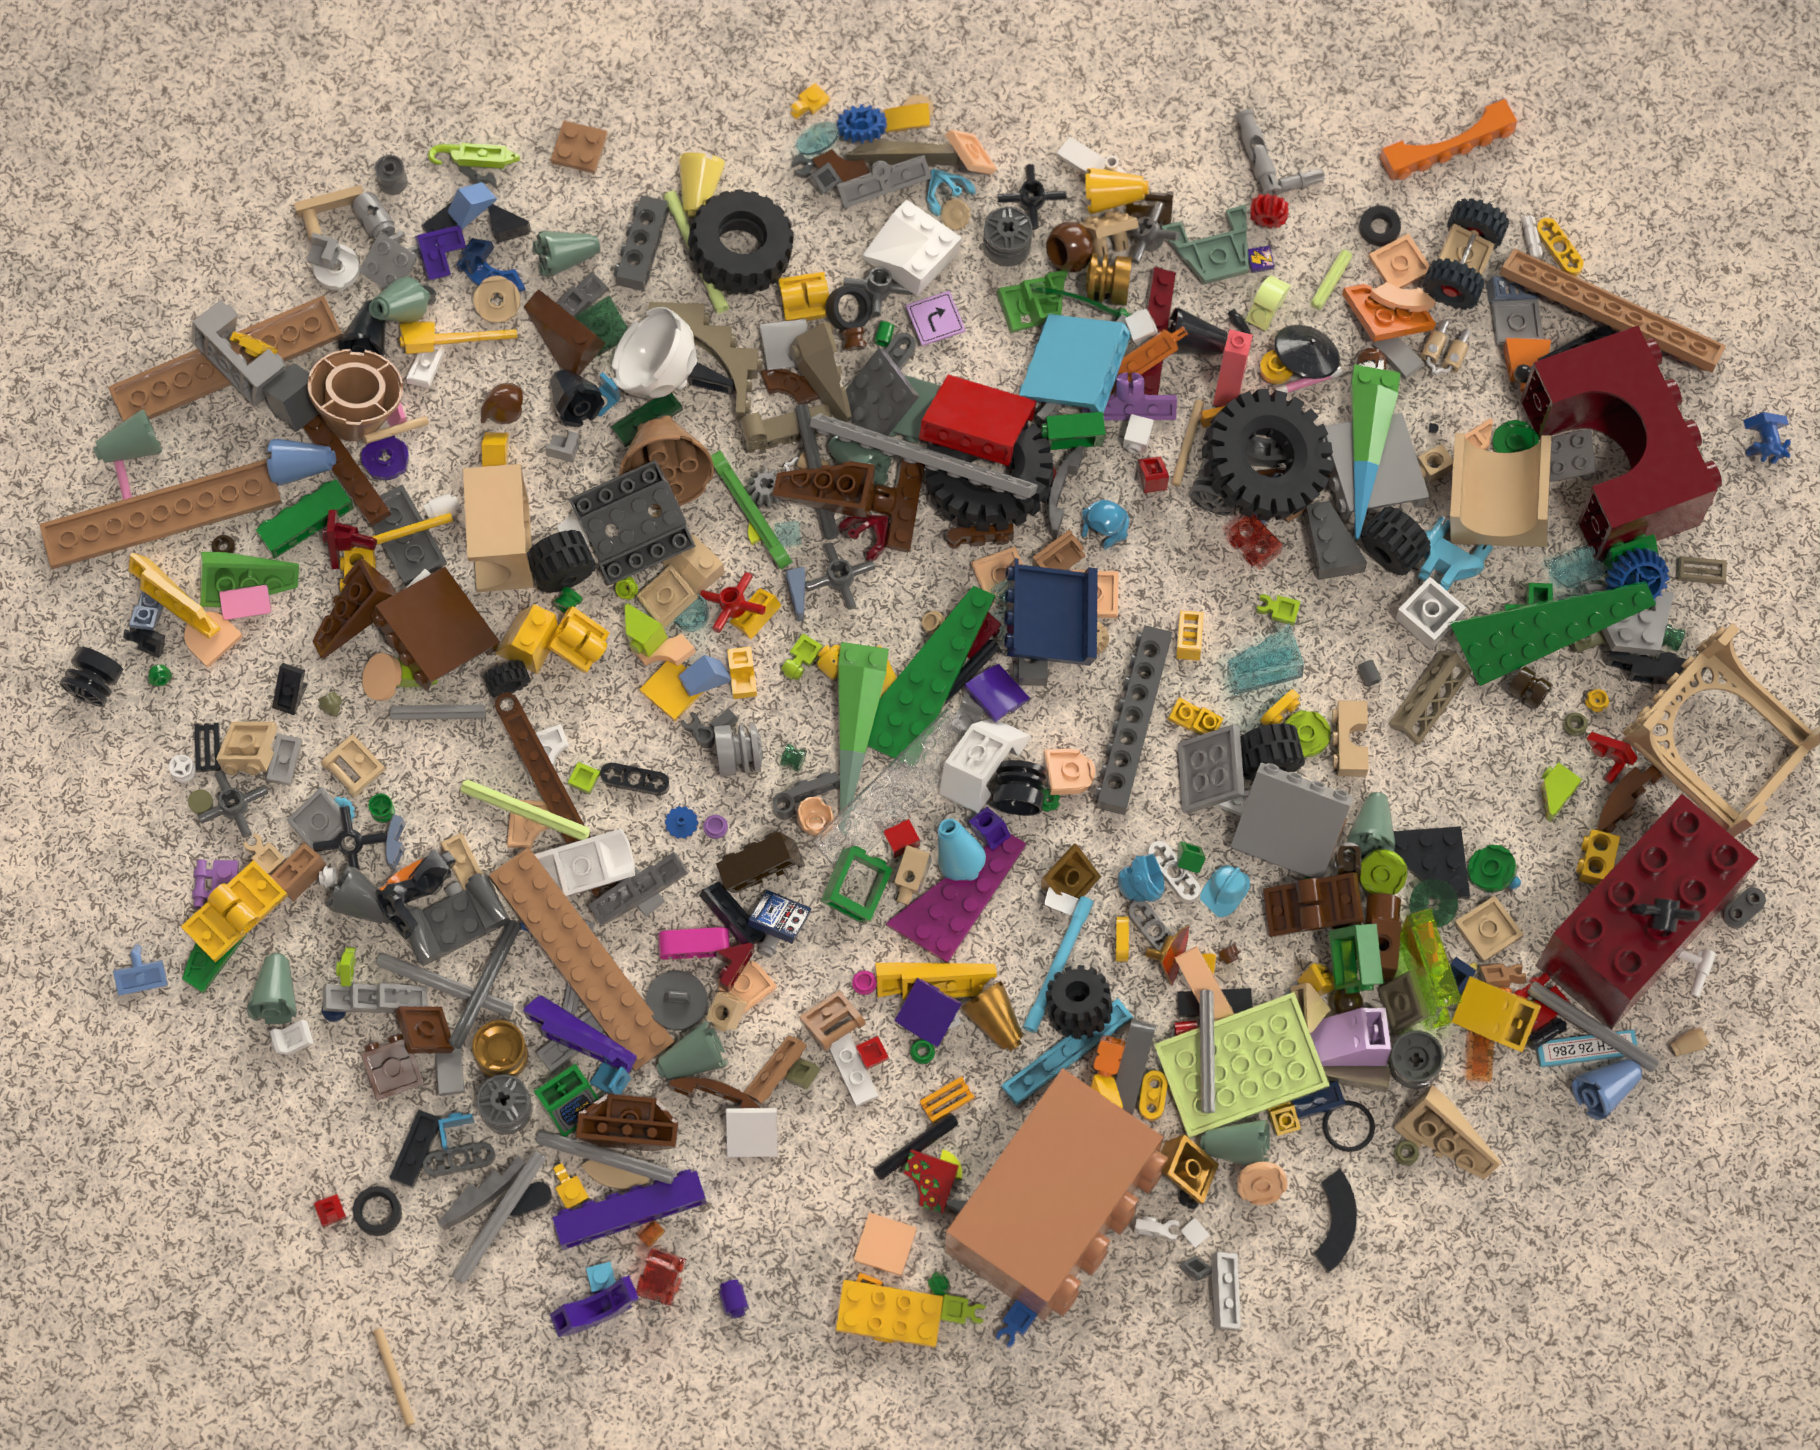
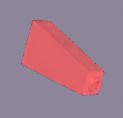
(1232, 367)

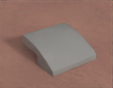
(777, 340)

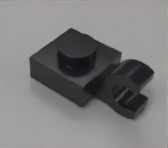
(147, 640)

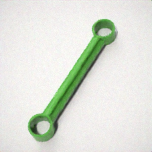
(751, 510)

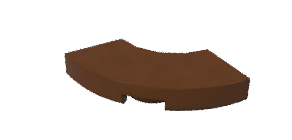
(845, 169)
(789, 383)

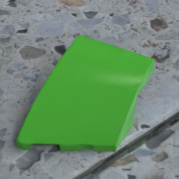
(1023, 301)

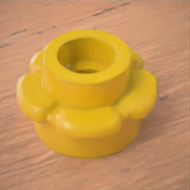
(1601, 696)

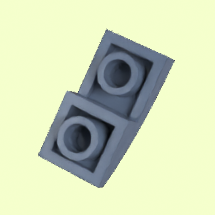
(147, 613)

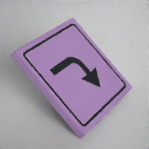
(935, 318)

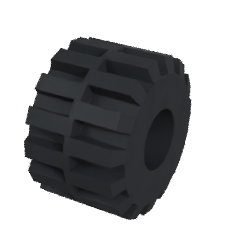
(1395, 540)
(560, 561)
(1273, 745)
(1079, 1002)

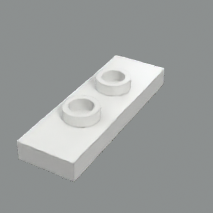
(853, 1071)

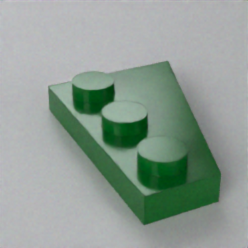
(203, 970)

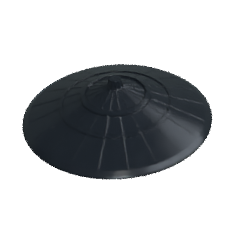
(1307, 351)

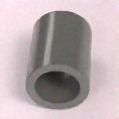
(1369, 673)

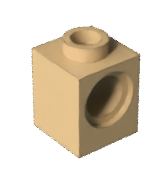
(1438, 456)
(735, 1011)

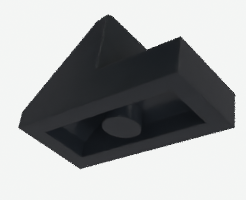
(289, 688)

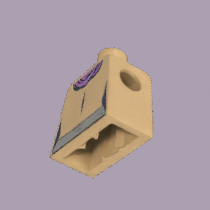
(914, 863)

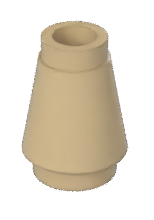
(1690, 1042)

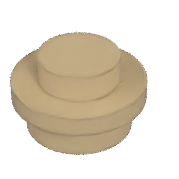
(932, 621)

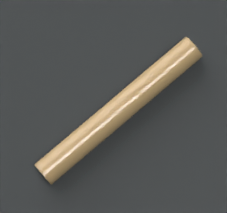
(396, 429)

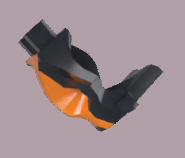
(411, 883)

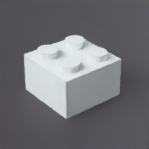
(1429, 613)

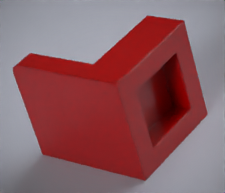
(901, 836)

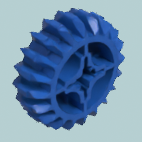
(1632, 569)

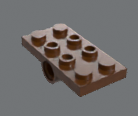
(1313, 904)

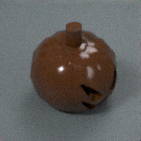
(1070, 246)

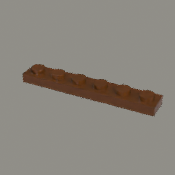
(349, 473)

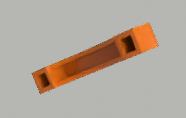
(1404, 159)

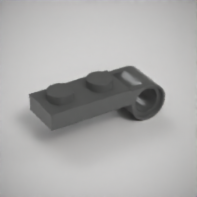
(803, 789)

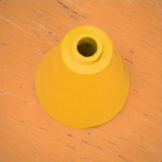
(1113, 189)

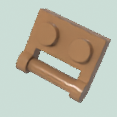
(828, 1014)

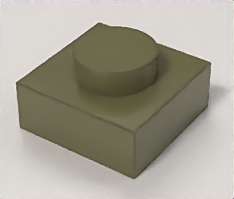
(802, 1073)

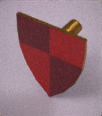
(1171, 948)

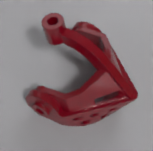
(879, 523)

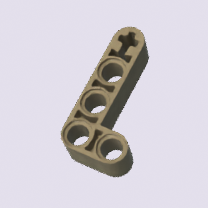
(773, 431)

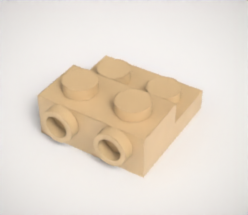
(247, 747)

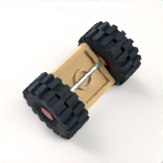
(1472, 235)

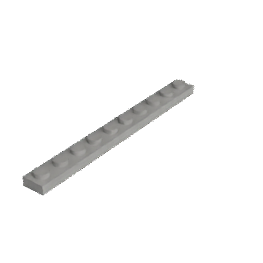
(932, 459)

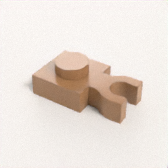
(1500, 976)

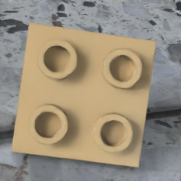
(1111, 224)

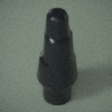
(1238, 321)

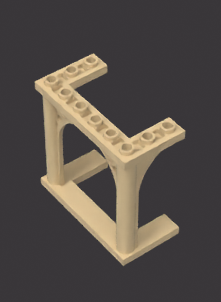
(1720, 658)

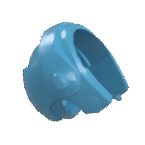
(1107, 519)
(1142, 880)

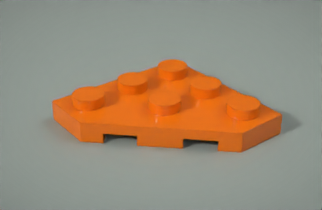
(1384, 322)

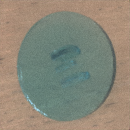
(817, 138)

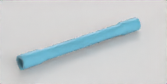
(1078, 918)

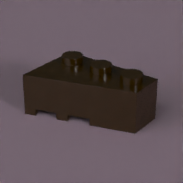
(759, 861)

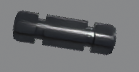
(1546, 1033)

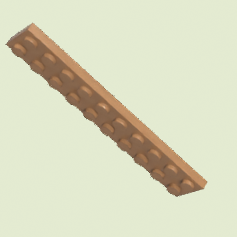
(1611, 309)
(194, 376)
(159, 514)
(580, 957)

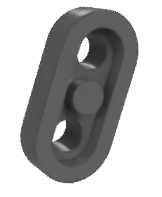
(899, 355)
(1745, 907)

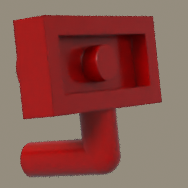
(1614, 749)

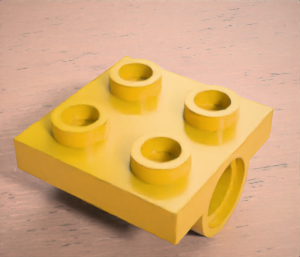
(804, 296)
(578, 640)

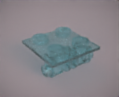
(1576, 568)

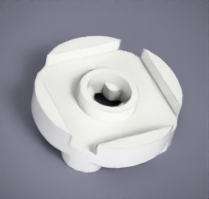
(345, 276)

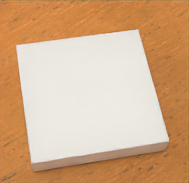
(751, 1132)

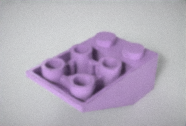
(1353, 1038)

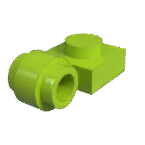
(804, 652)

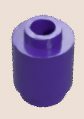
(733, 1299)

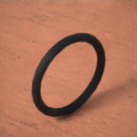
(1355, 1148)

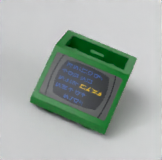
(565, 1098)

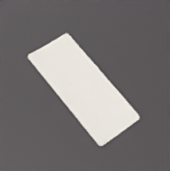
(1062, 903)

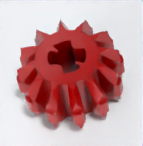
(1269, 211)

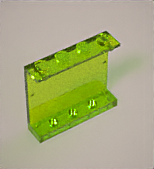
(1426, 955)

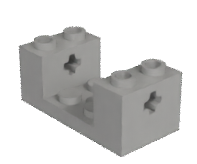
(211, 336)

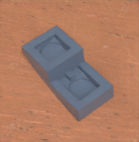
(394, 848)

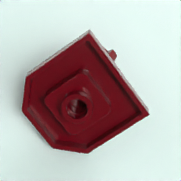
(343, 538)

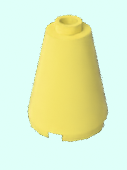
(698, 179)

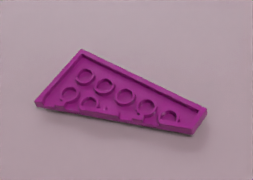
(950, 908)

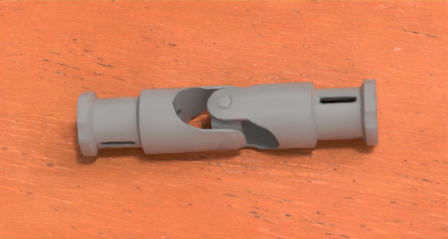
(1263, 166)

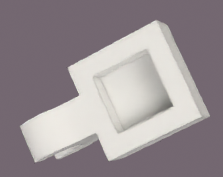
(1150, 1227)

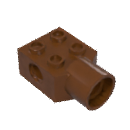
(1385, 912)

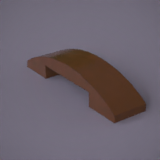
(689, 1086)

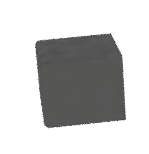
(290, 397)

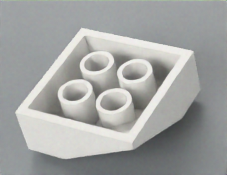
(913, 247)

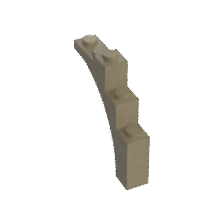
(739, 363)

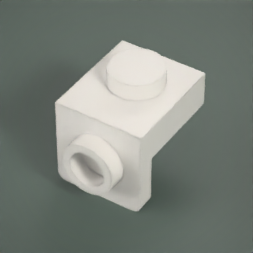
(291, 1038)

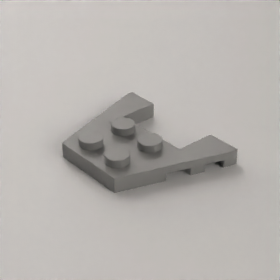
(1641, 632)

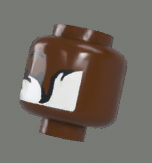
(1372, 358)

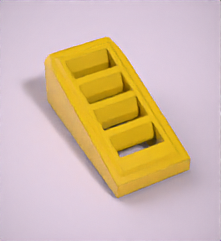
(1190, 649)

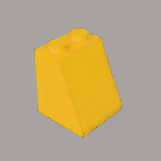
(529, 637)

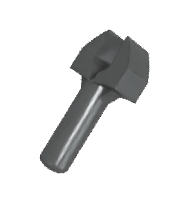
(801, 160)
(477, 178)

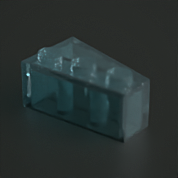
(1266, 664)

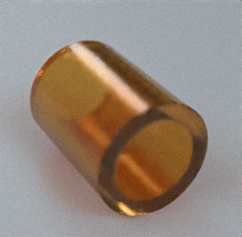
(651, 1233)

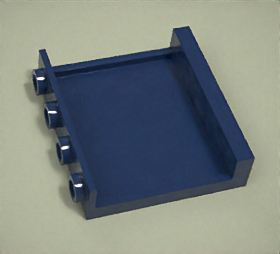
(1051, 614)

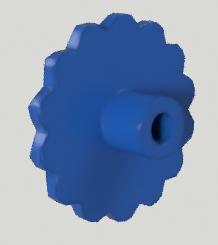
(681, 822)

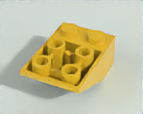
(1496, 1014)

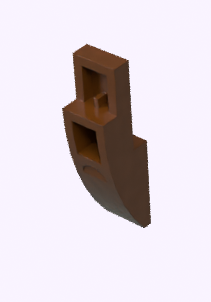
(1624, 797)

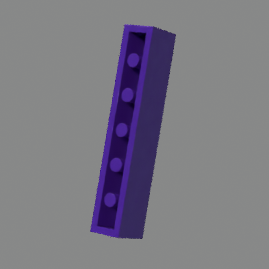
(629, 1209)

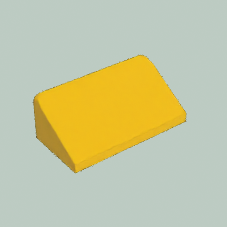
(751, 622)

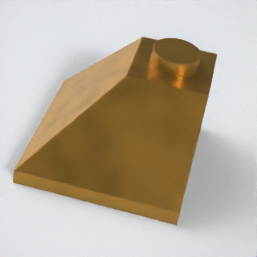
(1189, 1167)

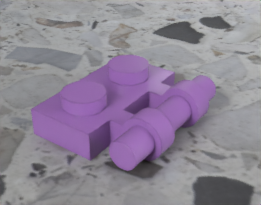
(222, 872)

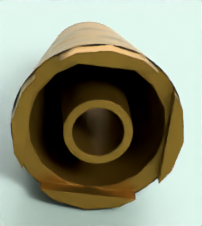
(995, 1016)

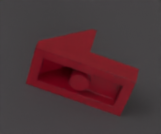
(737, 959)

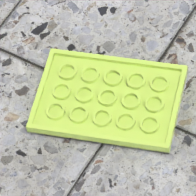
(1259, 1063)

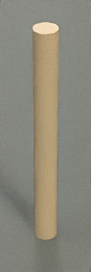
(1187, 443)
(394, 1377)

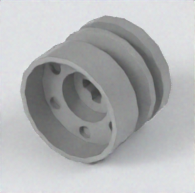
(738, 749)

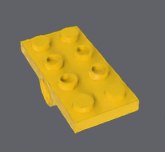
(233, 910)
(889, 1314)

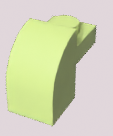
(1267, 301)

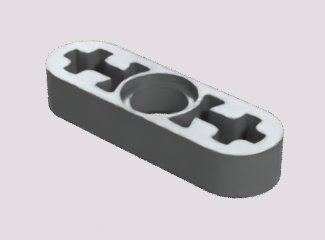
(476, 1150)

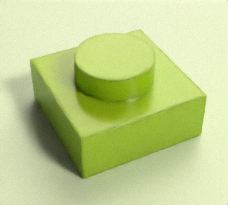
(584, 778)

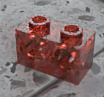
(1260, 538)

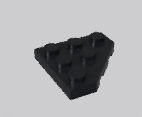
(1435, 855)

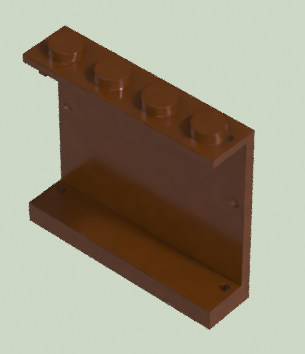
(434, 627)

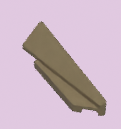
(897, 151)
(1360, 1076)

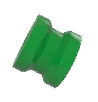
(567, 599)

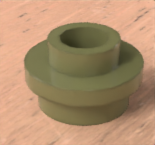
(1575, 717)
(1409, 1146)

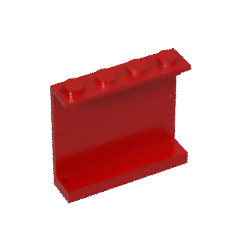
(976, 419)

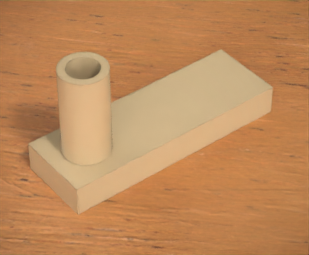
(310, 207)

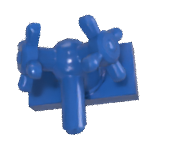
(1767, 426)

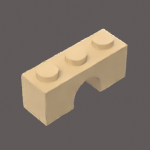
(1350, 759)

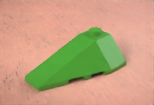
(233, 571)

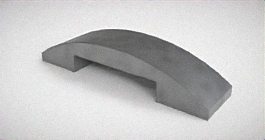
(1069, 466)

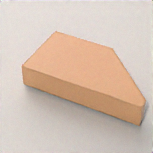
(1481, 435)

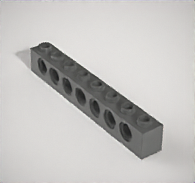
(1117, 799)

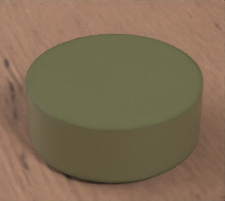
(200, 801)

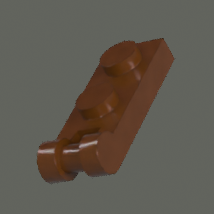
(978, 538)

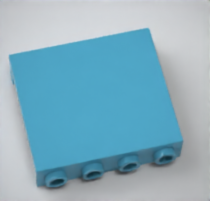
(1076, 362)

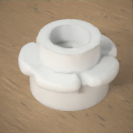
(328, 877)

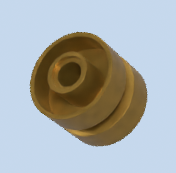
(500, 1049)

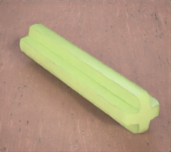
(1331, 279)

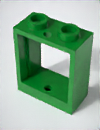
(1074, 430)
(843, 904)
(1344, 958)

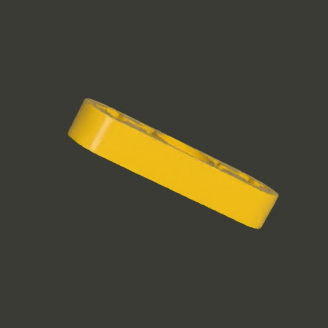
(1574, 256)

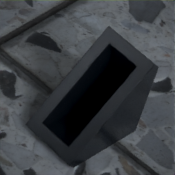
(506, 224)

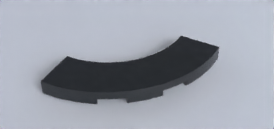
(1342, 1221)

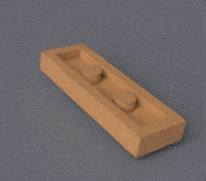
(775, 1069)

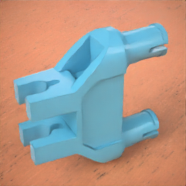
(1450, 559)

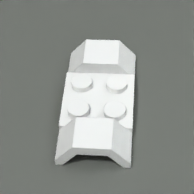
(589, 862)

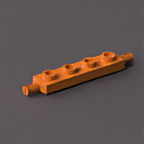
(1150, 353)

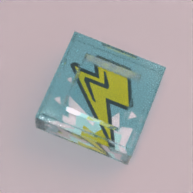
(788, 533)

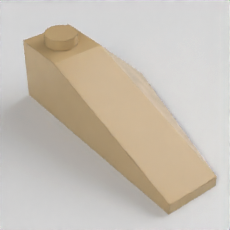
(697, 565)
(1441, 1126)

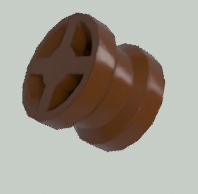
(853, 339)

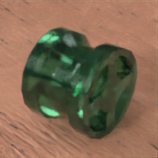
(1673, 637)
(793, 757)

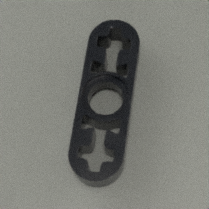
(653, 777)

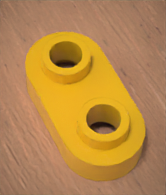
(1288, 702)
(1153, 1096)

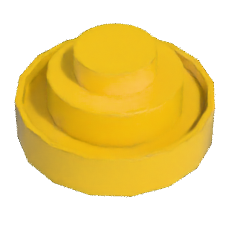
(1273, 369)

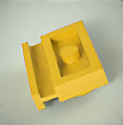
(253, 346)

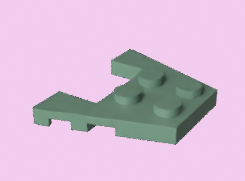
(1217, 255)

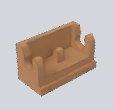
(1061, 553)
(299, 871)

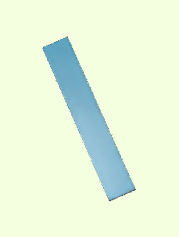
(1061, 1056)

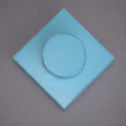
(600, 1277)

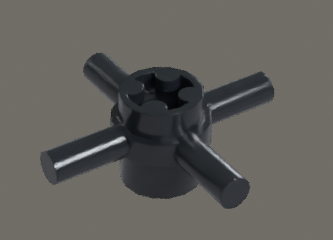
(1032, 204)
(1665, 914)

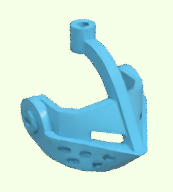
(940, 177)

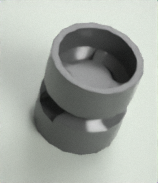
(391, 174)

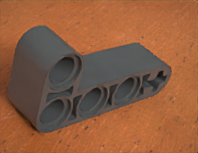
(1134, 1062)

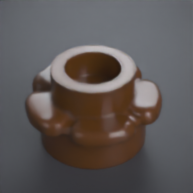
(1229, 954)

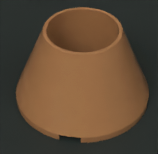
(354, 392)

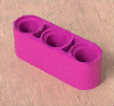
(692, 942)

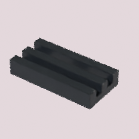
(206, 728)

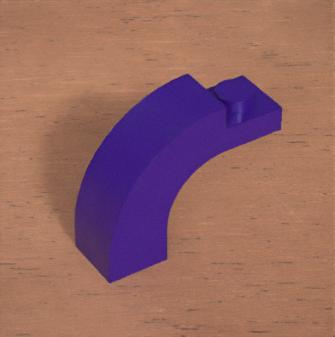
(594, 1310)

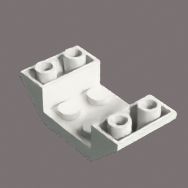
(976, 761)

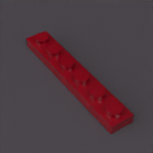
(1159, 307)

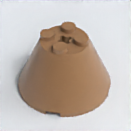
(678, 453)

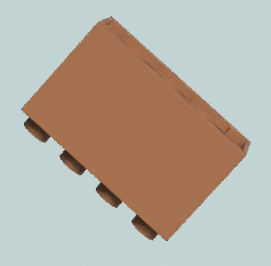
(1056, 1196)

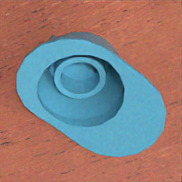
(1225, 890)

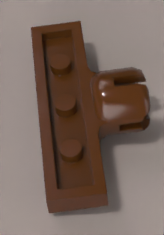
(900, 504)

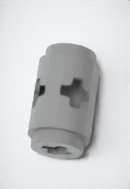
(373, 224)

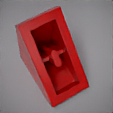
(1153, 474)

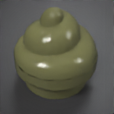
(330, 704)

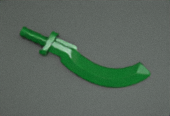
(1116, 313)

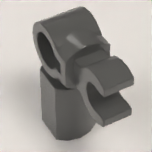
(706, 735)

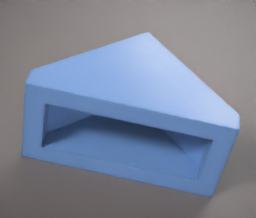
(470, 203)
(704, 675)

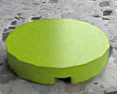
(1312, 731)
(1383, 872)

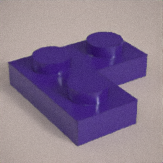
(433, 247)

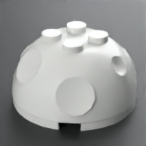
(655, 355)

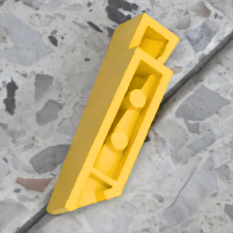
(171, 596)

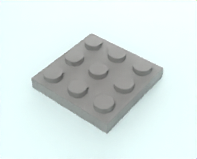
(1211, 769)

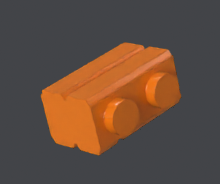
(1109, 1055)

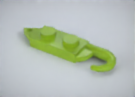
(475, 155)

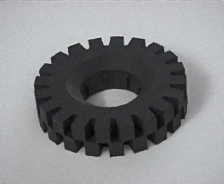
(1295, 434)
(984, 506)

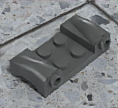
(457, 920)

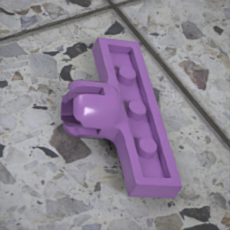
(1132, 400)

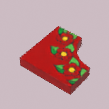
(932, 1177)

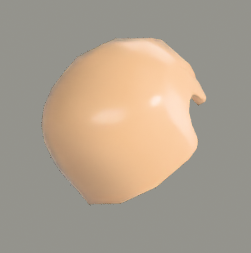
(813, 808)

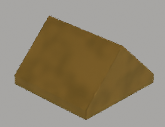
(1071, 874)

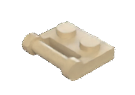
(358, 759)

